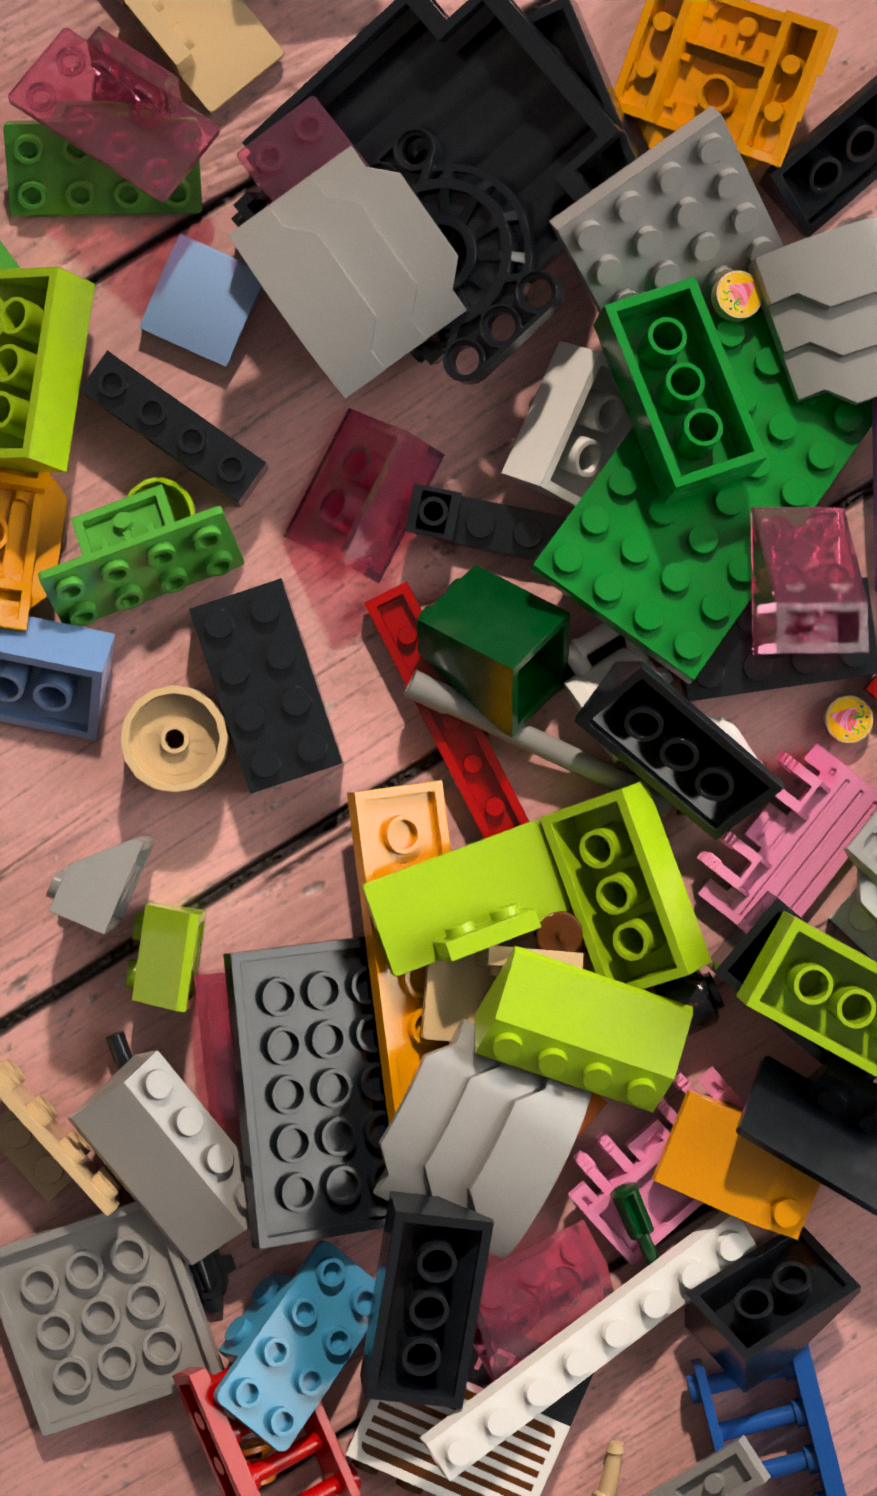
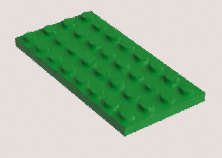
(684, 568)

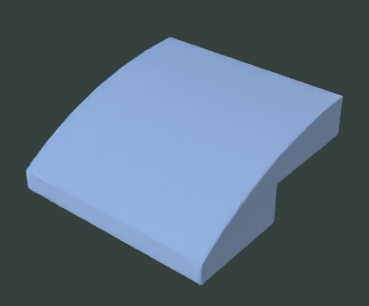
(202, 300)

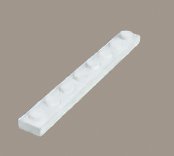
(585, 1345)

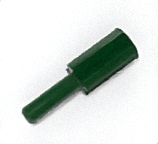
(635, 1218)

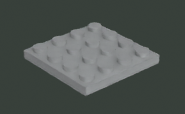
(669, 217)
(101, 1316)

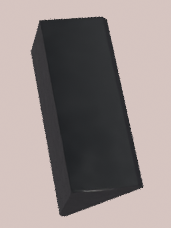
(828, 164)
(676, 748)

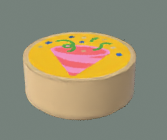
(736, 296)
(848, 719)

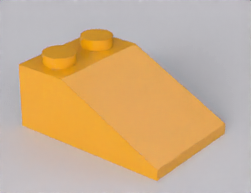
(729, 1172)

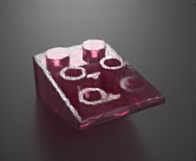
(806, 583)

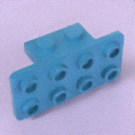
(294, 1343)

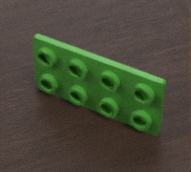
(59, 179)
(136, 554)

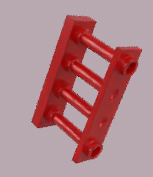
(222, 1436)

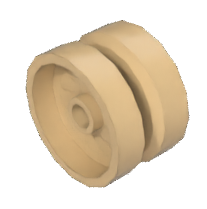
(150, 753)

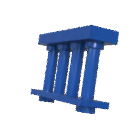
(804, 1410)

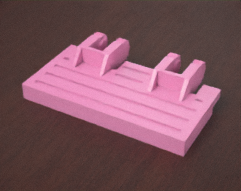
(796, 849)
(664, 1205)

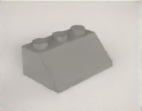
(101, 885)

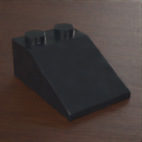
(768, 1306)

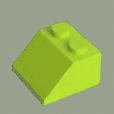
(166, 956)

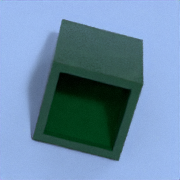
(497, 646)

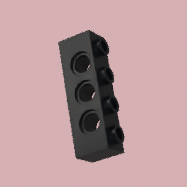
(174, 428)

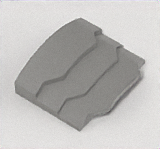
(353, 268)
(824, 311)
(481, 1136)

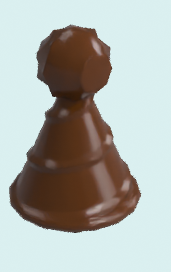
(559, 932)

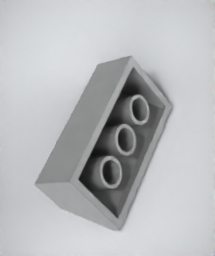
(168, 1155)

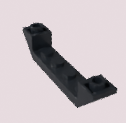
(480, 523)

